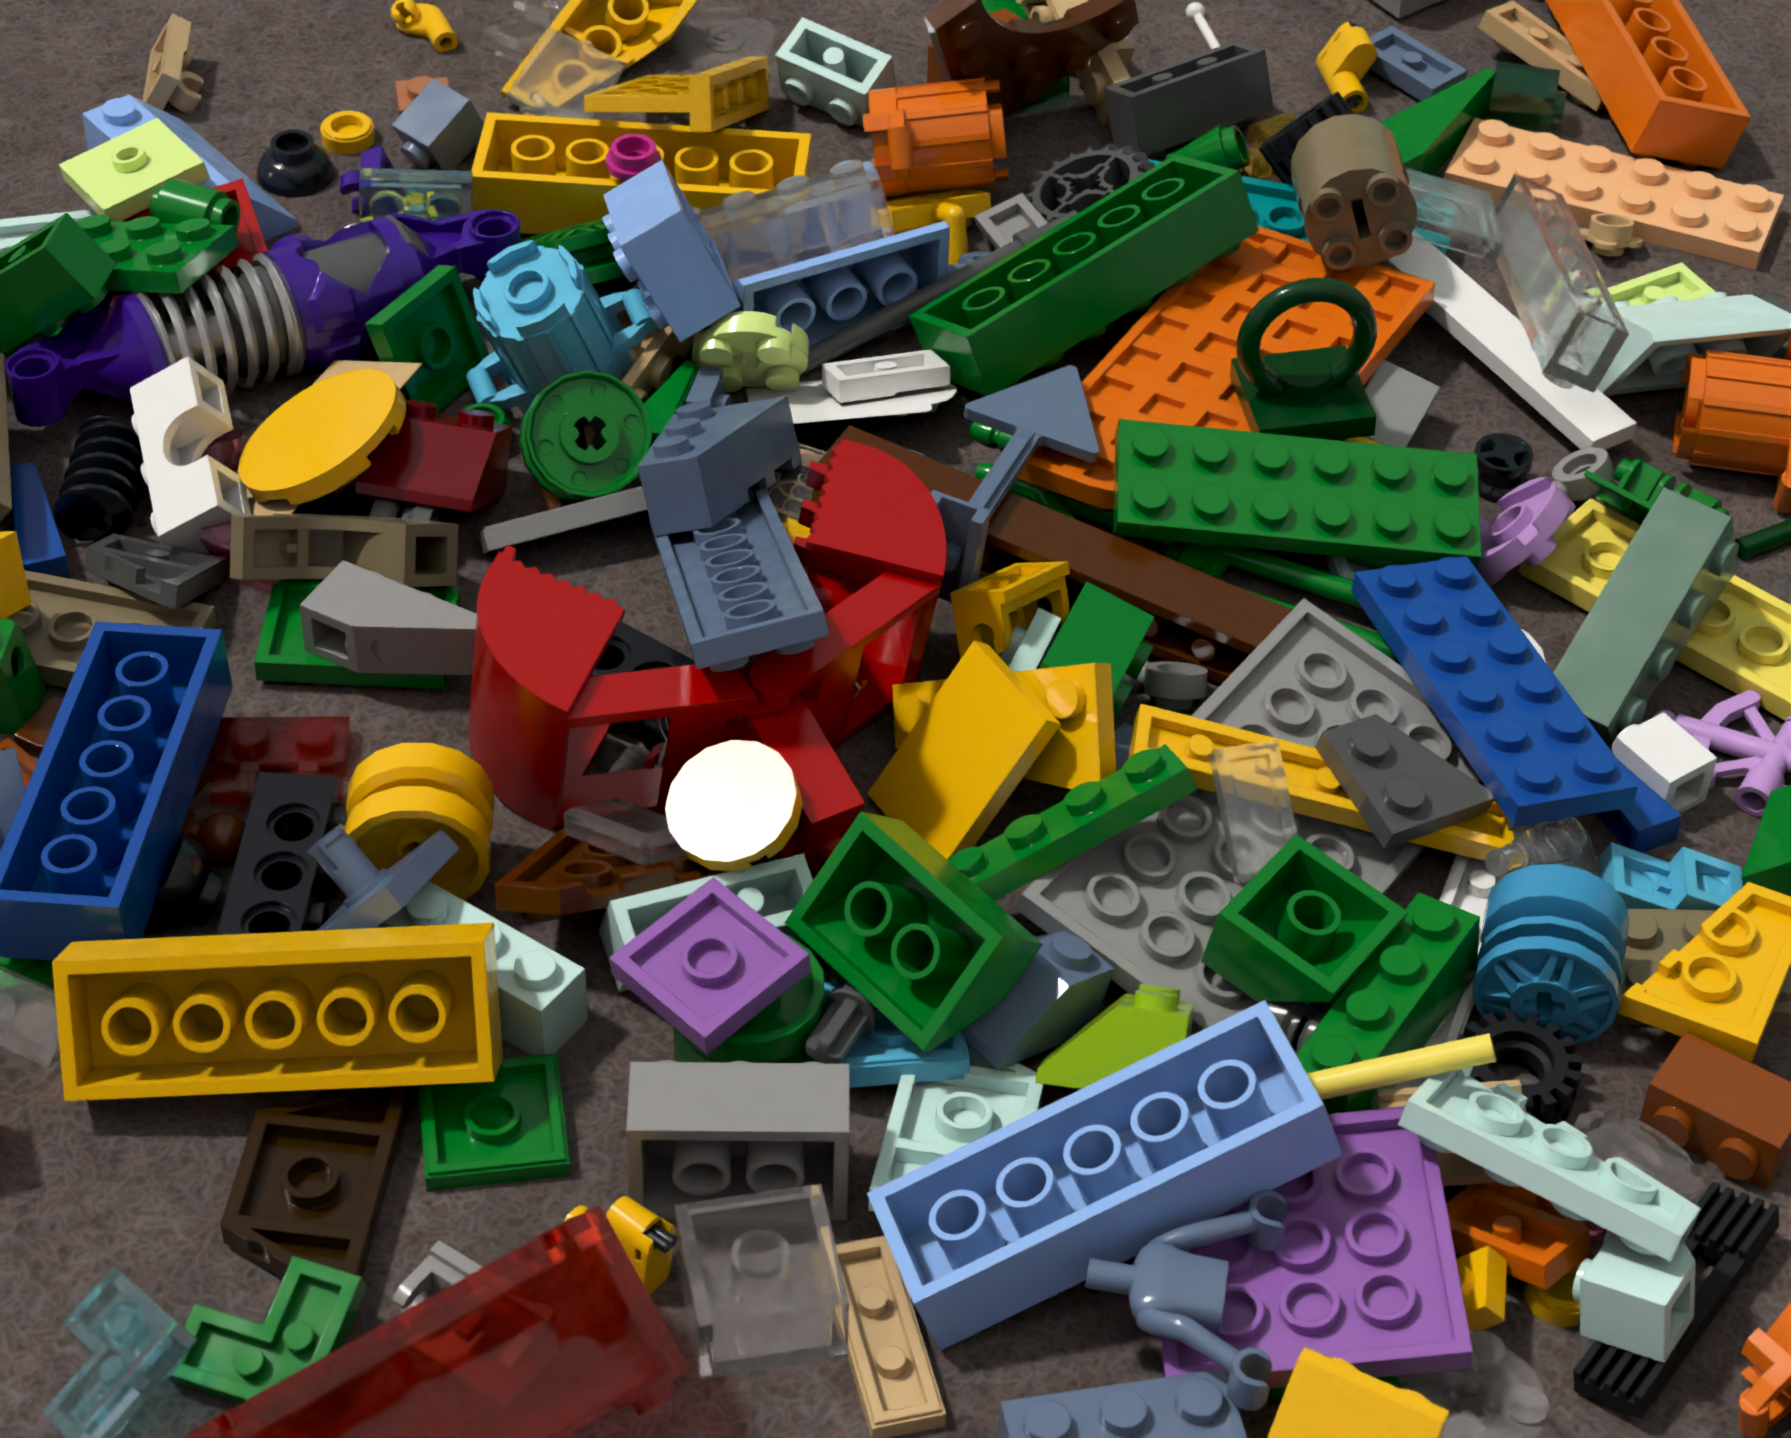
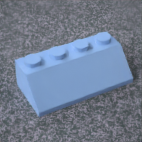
(129, 112)
(848, 284)

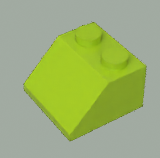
(1119, 1037)

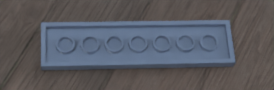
(741, 587)

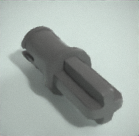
(844, 1021)

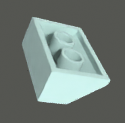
(1670, 329)

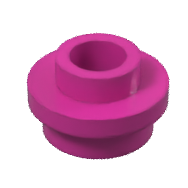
(631, 155)

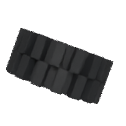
(1281, 146)
(1538, 1051)

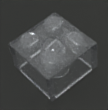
(761, 1281)

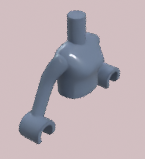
(1184, 1293)

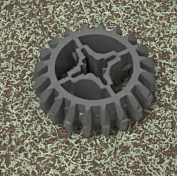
(1084, 179)

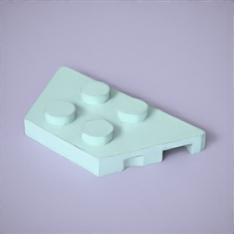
(948, 1114)

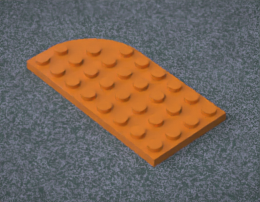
(1181, 350)

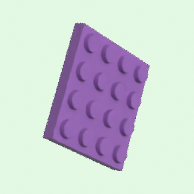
(1359, 1267)

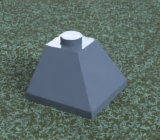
(1047, 1003)

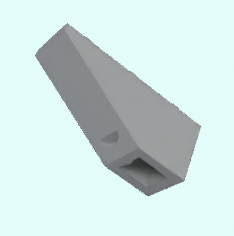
(385, 626)

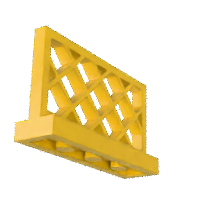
(711, 97)

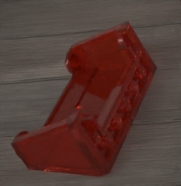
(503, 1353)

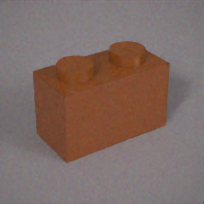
(1722, 1110)

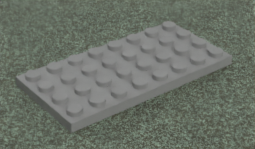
(1159, 885)

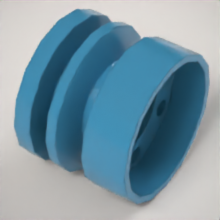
(1553, 949)

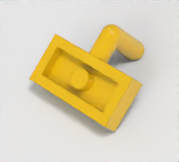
(951, 206)

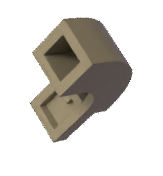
(315, 544)

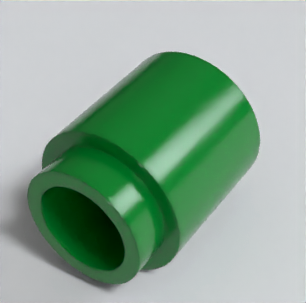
(184, 201)

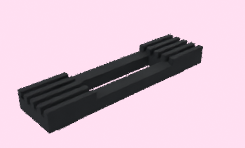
(1724, 1231)

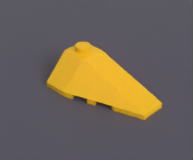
(618, 27)

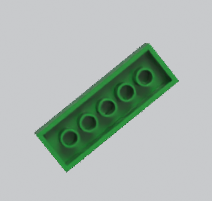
(1086, 273)

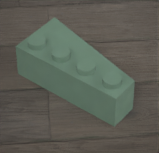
(1648, 611)

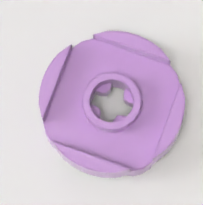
(1523, 528)

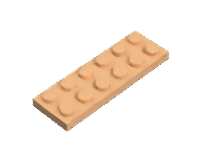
(1666, 203)

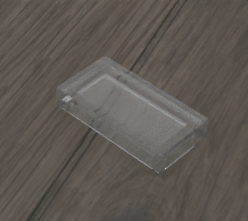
(1252, 804)
(623, 830)

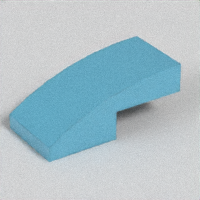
(1684, 883)

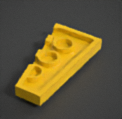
(1075, 696)

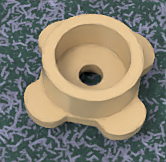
(1610, 234)

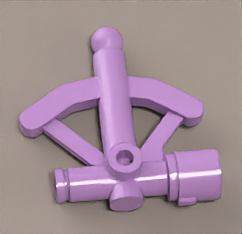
(1762, 757)

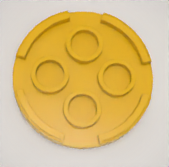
(321, 437)

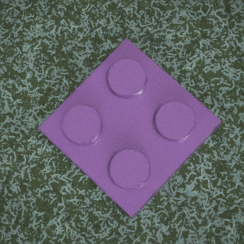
(710, 965)

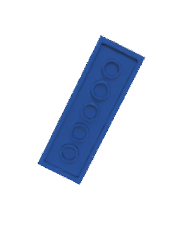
(1493, 692)

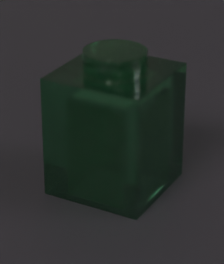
(1526, 97)

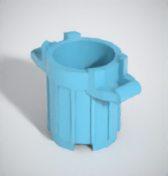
(549, 324)

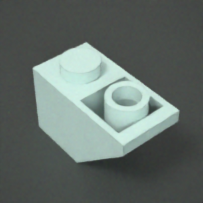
(1635, 1298)

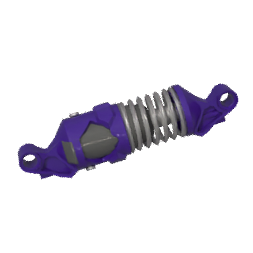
(283, 311)

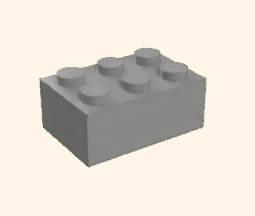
(736, 1131)

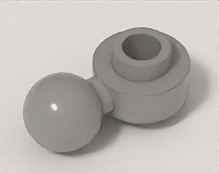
(1570, 472)
(1171, 683)

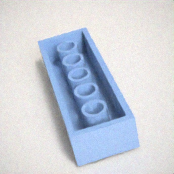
(1103, 1174)

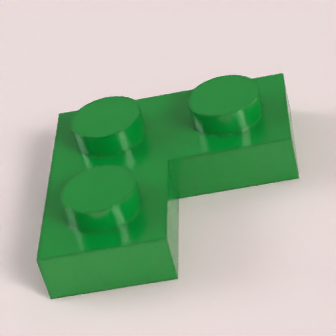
(304, 1323)

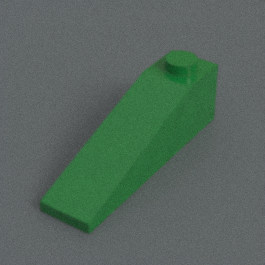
(1437, 125)

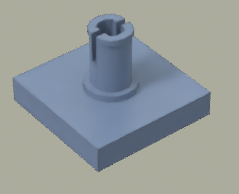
(373, 893)

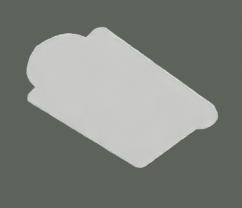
(815, 404)

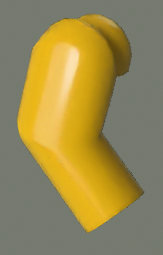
(424, 22)

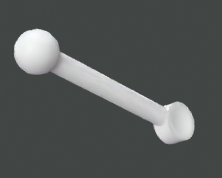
(1196, 12)

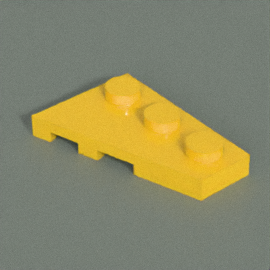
(1725, 977)

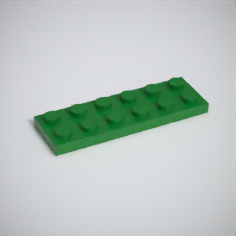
(1295, 493)

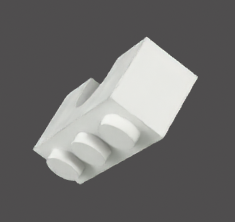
(176, 421)

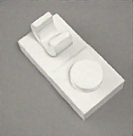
(885, 376)

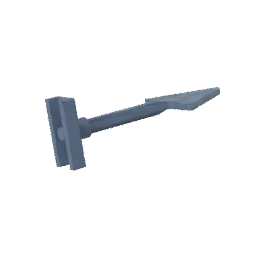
(1037, 413)

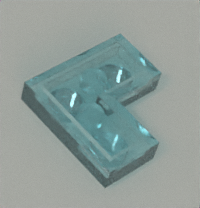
(132, 1350)

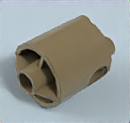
(1353, 192)

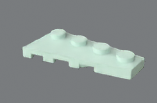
(1551, 1160)

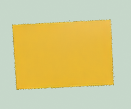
(965, 753)

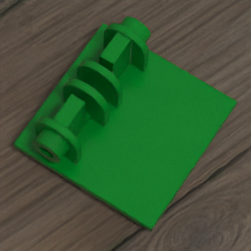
(1640, 487)

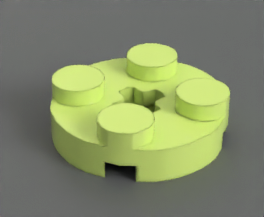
(753, 351)

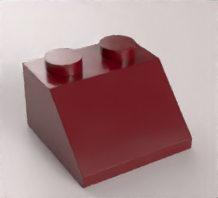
(440, 459)

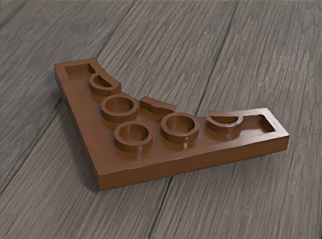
(1024, 51)

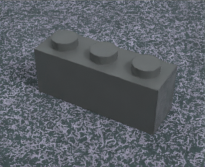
(1189, 99)

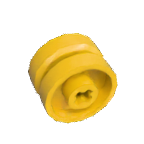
(410, 794)

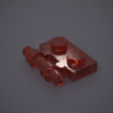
(276, 746)

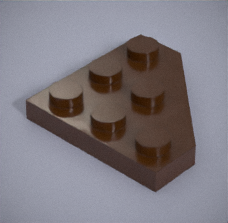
(578, 877)

